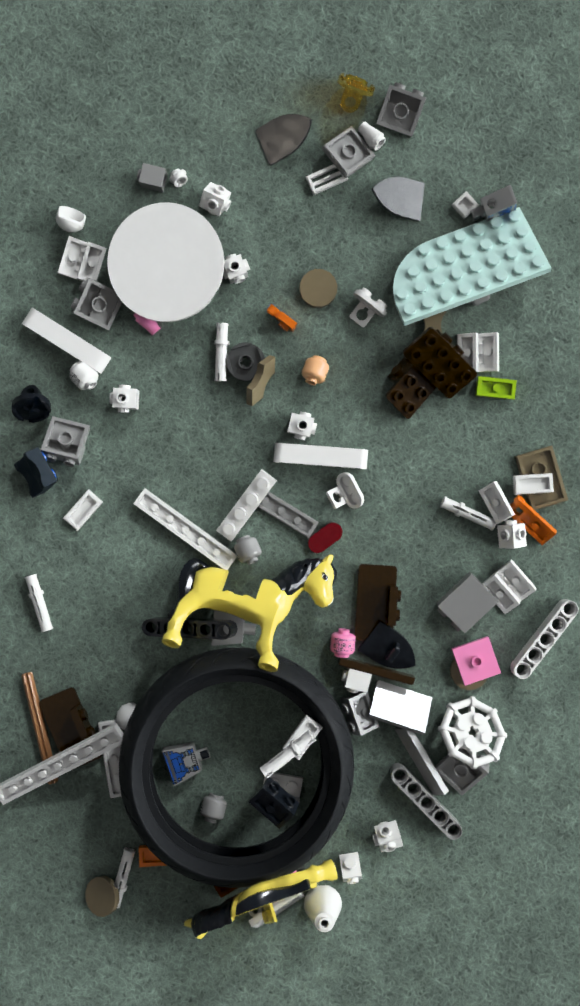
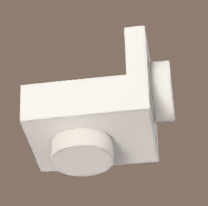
(350, 867)

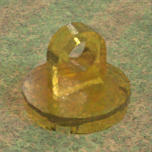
(355, 88)

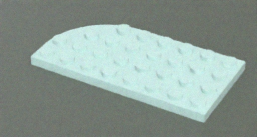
(467, 266)

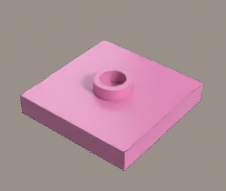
(476, 660)

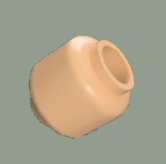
(315, 370)

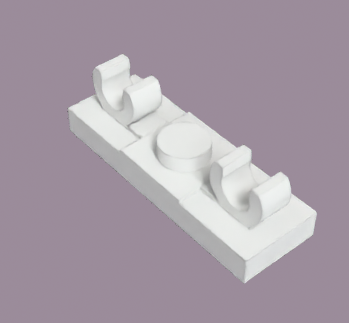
(278, 906)

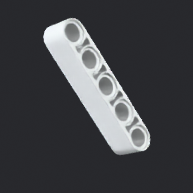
(66, 340)
(320, 455)
(552, 636)

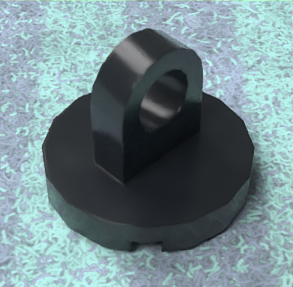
(31, 405)

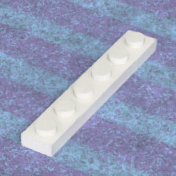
(185, 529)

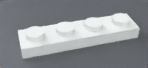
(246, 505)

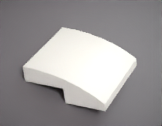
(81, 259)
(480, 350)
(509, 586)

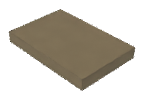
(542, 462)

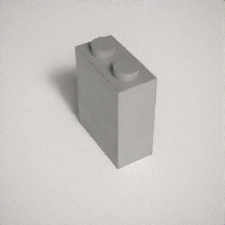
(466, 603)

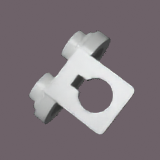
(377, 307)
(348, 492)

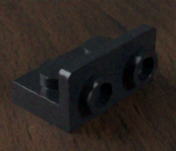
(274, 803)

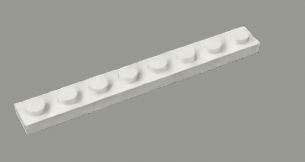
(61, 763)

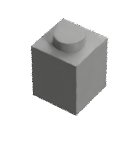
(152, 177)

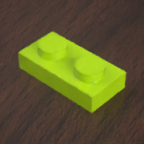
(495, 388)

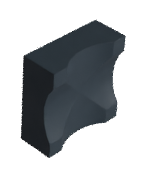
(36, 472)

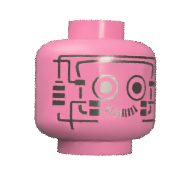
(342, 643)

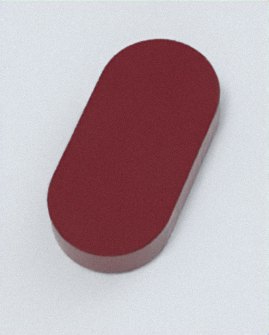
(325, 537)

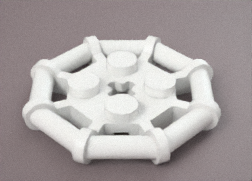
(469, 742)

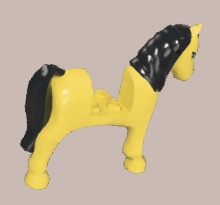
(203, 588)
(259, 896)

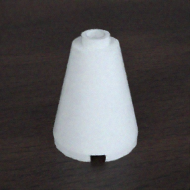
(323, 906)

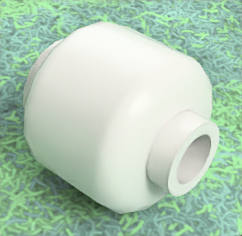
(83, 376)

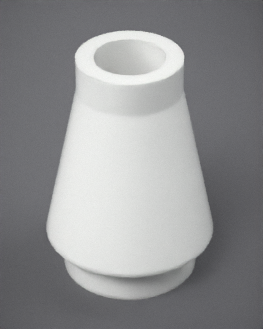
(372, 136)

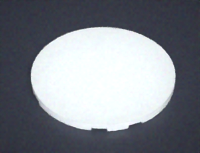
(165, 262)

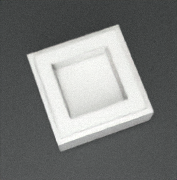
(464, 205)

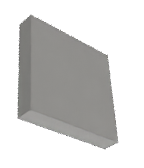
(348, 152)

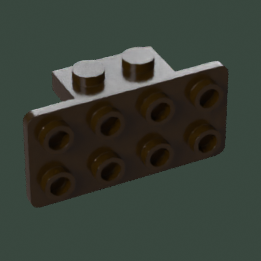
(440, 361)
(410, 388)
(376, 598)
(67, 719)

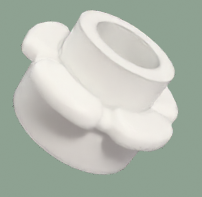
(177, 175)

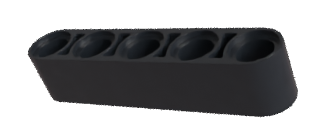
(198, 628)

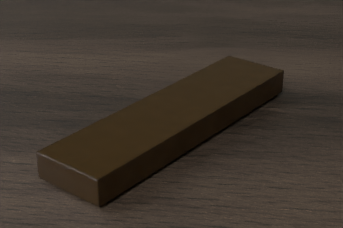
(377, 670)

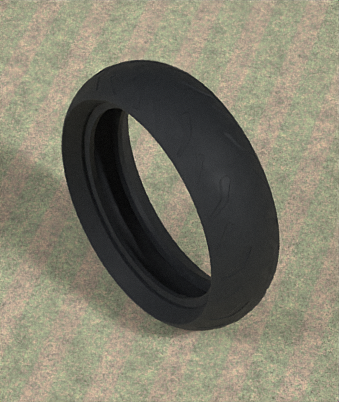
(235, 865)

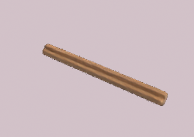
(37, 718)

